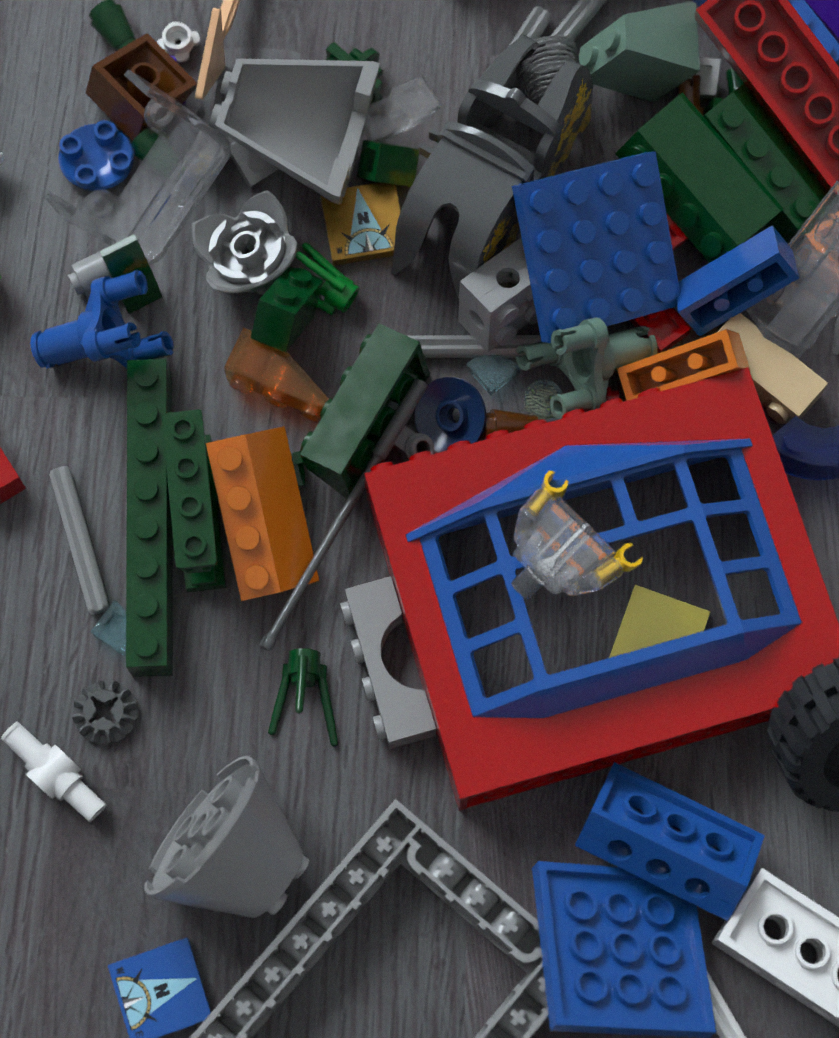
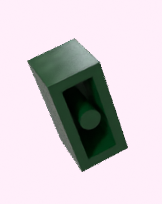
(286, 308)

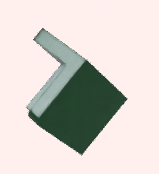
(388, 163)

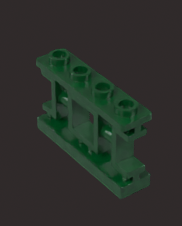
(193, 501)

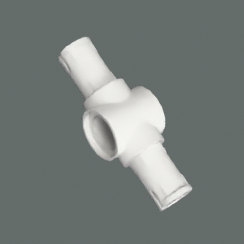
(53, 771)

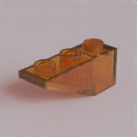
(273, 375)

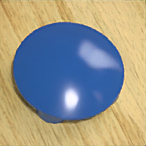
(96, 156)

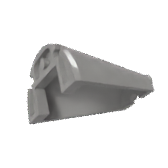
(300, 116)

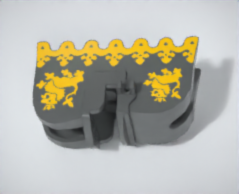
(478, 167)

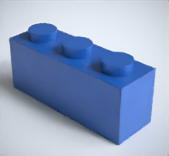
(736, 281)

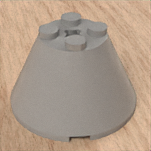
(229, 848)

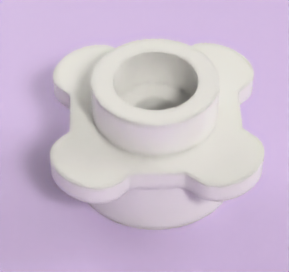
(178, 31)

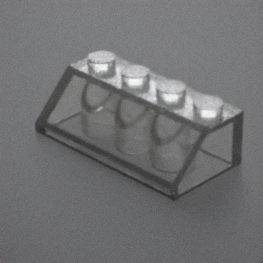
(804, 307)

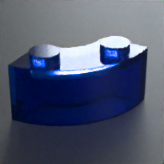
(808, 450)

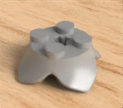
(257, 229)

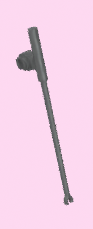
(395, 436)

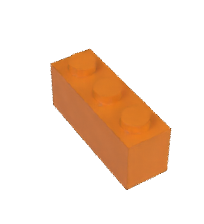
(685, 364)

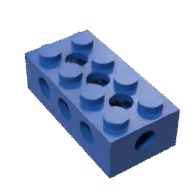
(669, 856)

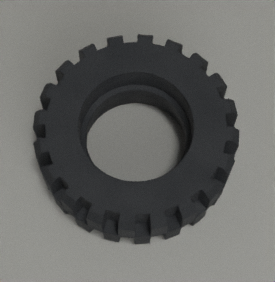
(806, 736)

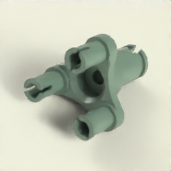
(588, 360)

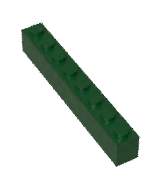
(148, 522)

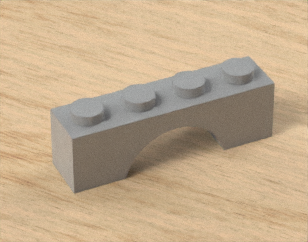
(402, 710)

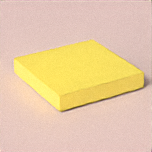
(656, 619)

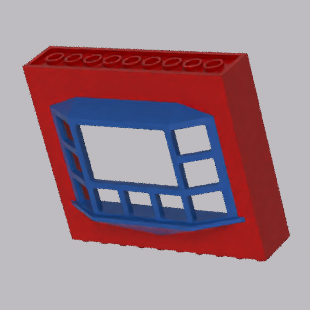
(635, 700)

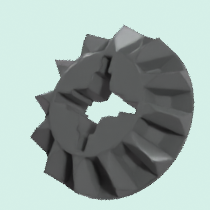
(104, 731)

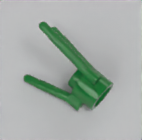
(337, 288)

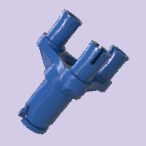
(101, 329)

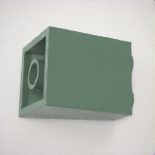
(645, 52)

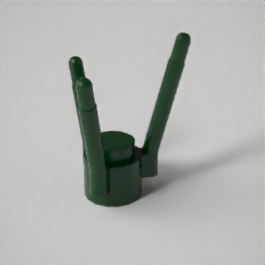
(302, 671)

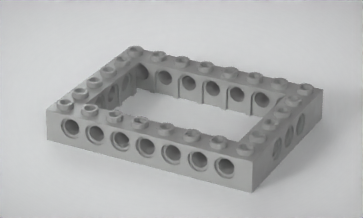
(391, 841)

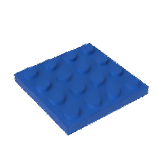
(597, 244)
(620, 954)

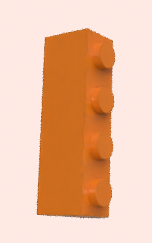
(261, 511)

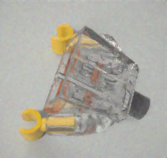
(562, 548)

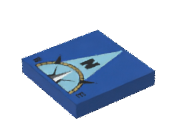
(160, 991)

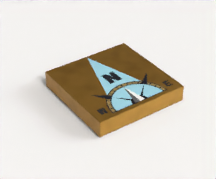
(363, 223)

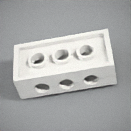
(781, 959)

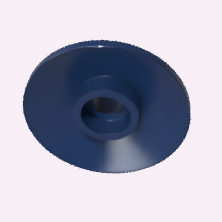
(436, 409)

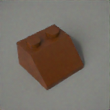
(121, 98)

